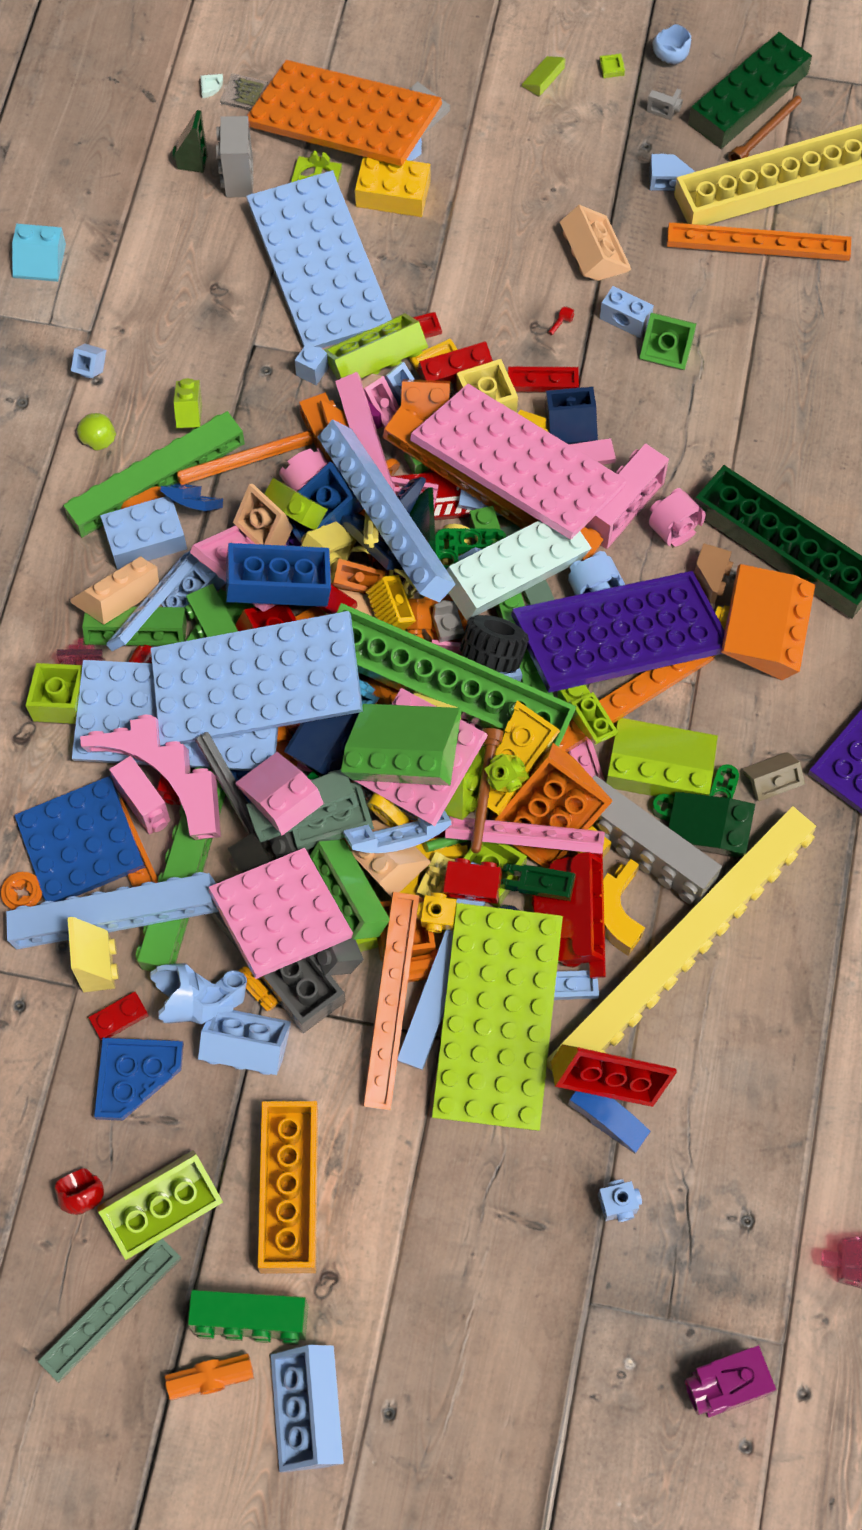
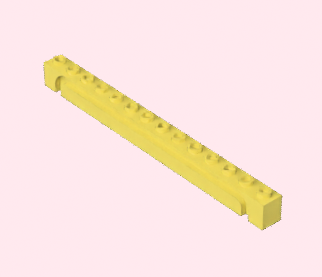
(693, 935)

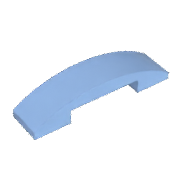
(396, 837)

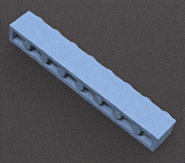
(112, 910)

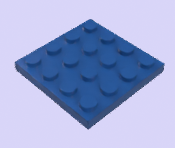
(79, 841)

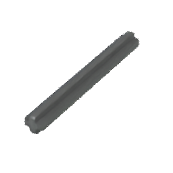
(225, 779)

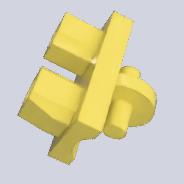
(435, 876)

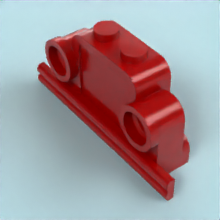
(583, 916)

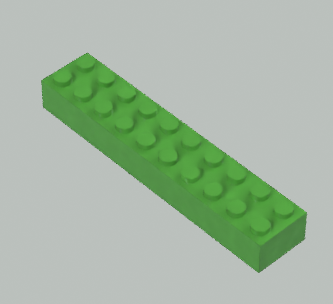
(440, 674)

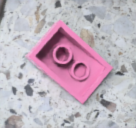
(280, 792)

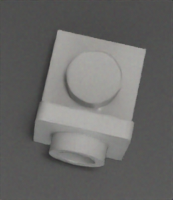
(664, 105)
(447, 621)

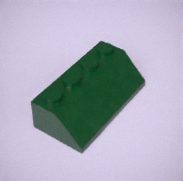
(423, 516)

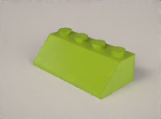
(377, 348)
(159, 1204)

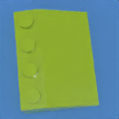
(661, 759)

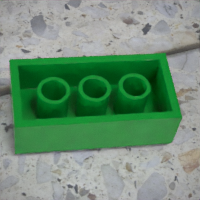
(248, 1316)

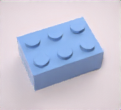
(144, 531)

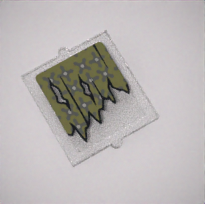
(242, 91)

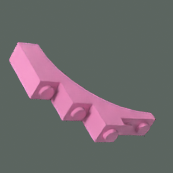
(195, 789)

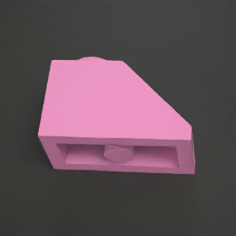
(380, 396)

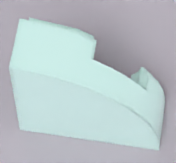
(211, 84)

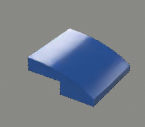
(191, 497)

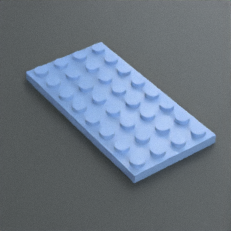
(319, 260)
(256, 679)
(122, 691)

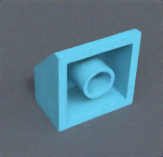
(37, 252)

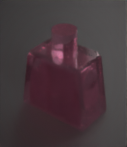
(846, 1260)

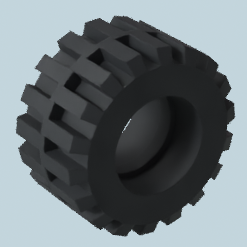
(494, 643)

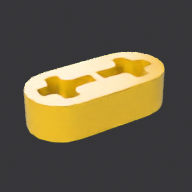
(387, 811)

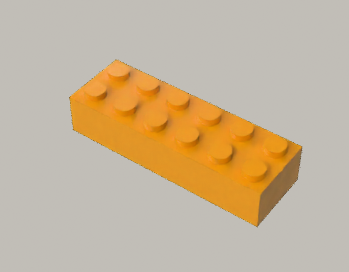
(288, 1187)

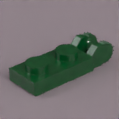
(539, 881)

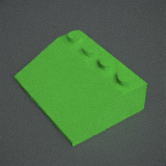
(403, 744)

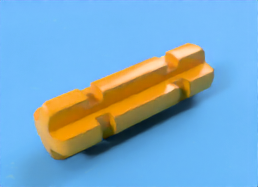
(259, 990)

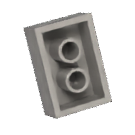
(235, 156)

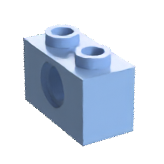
(626, 311)

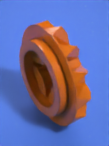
(18, 882)

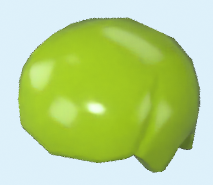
(96, 431)

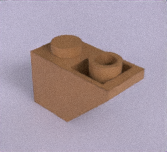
(711, 569)

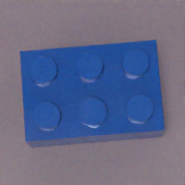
(331, 492)

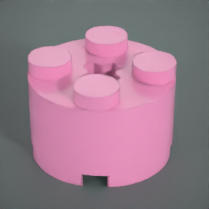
(303, 468)
(676, 517)

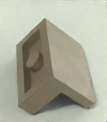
(775, 776)

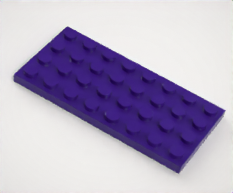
(620, 631)

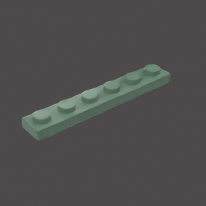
(109, 1310)

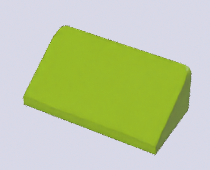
(544, 74)

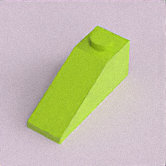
(295, 504)

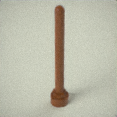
(743, 151)
(492, 742)

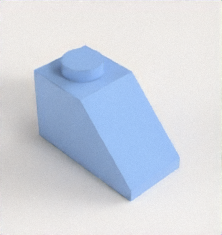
(665, 170)

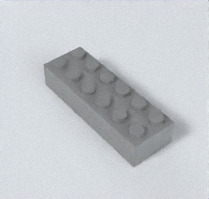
(656, 848)

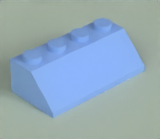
(306, 1408)

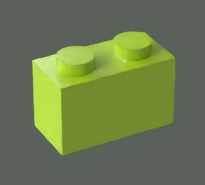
(187, 403)

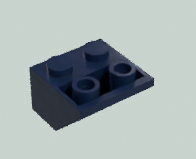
(572, 414)

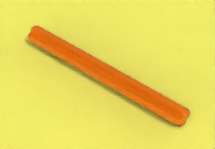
(244, 457)

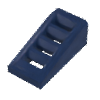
(410, 493)

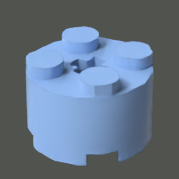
(594, 574)

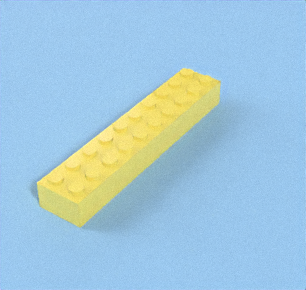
(771, 177)

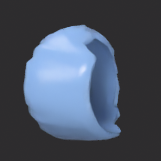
(672, 44)

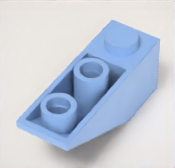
(196, 578)

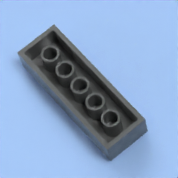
(300, 987)

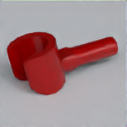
(565, 314)

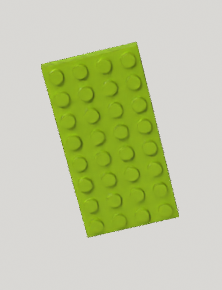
(497, 1017)

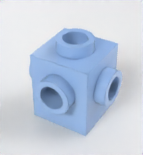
(612, 1207)

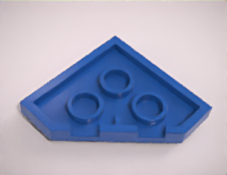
(132, 1073)

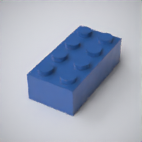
(278, 574)

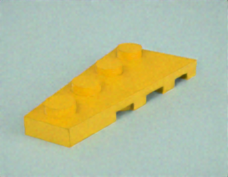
(527, 738)

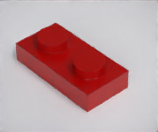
(118, 1016)

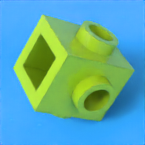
(513, 774)

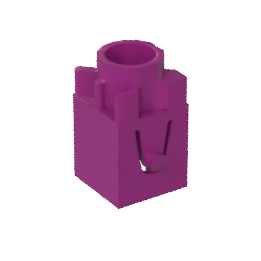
(730, 1382)

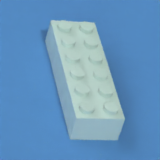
(512, 566)

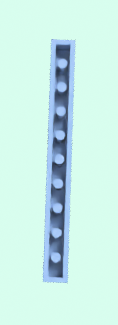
(386, 511)

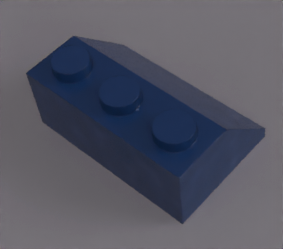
(322, 743)

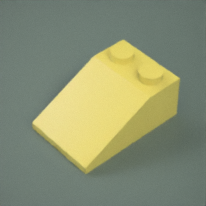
(92, 956)

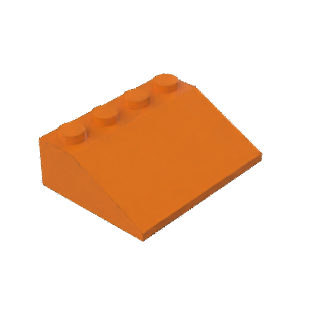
(768, 620)
(556, 796)

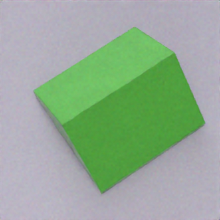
(668, 341)

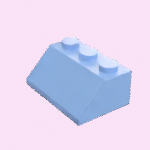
(245, 1041)

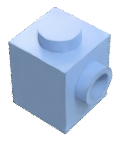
(88, 360)
(311, 363)

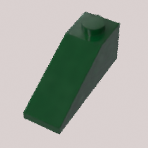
(191, 147)

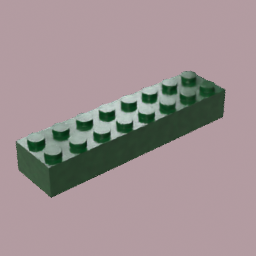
(783, 538)

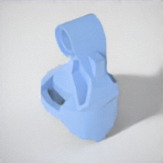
(195, 997)

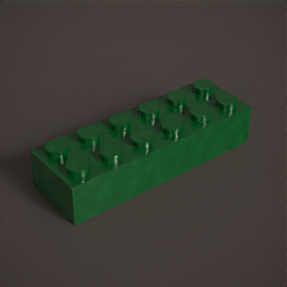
(749, 90)

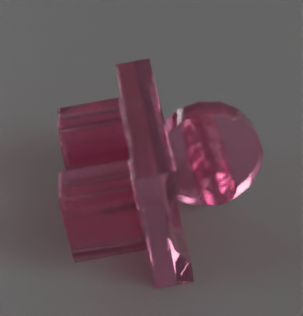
(78, 653)

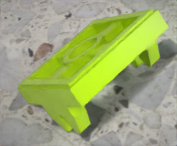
(315, 161)

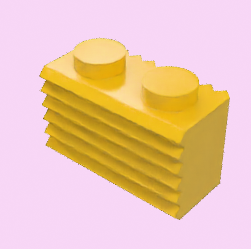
(391, 602)

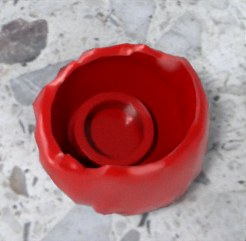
(79, 1192)

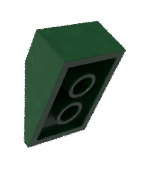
(713, 822)

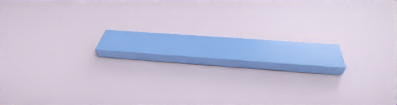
(430, 1006)

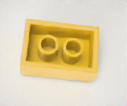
(393, 187)

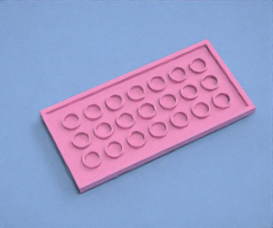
(519, 461)

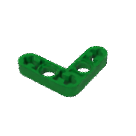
(456, 541)
(718, 781)

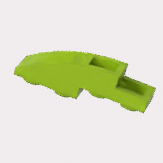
(589, 713)

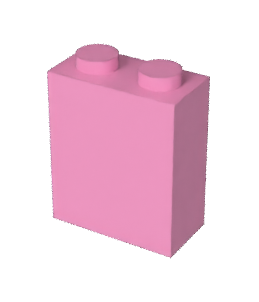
(140, 795)

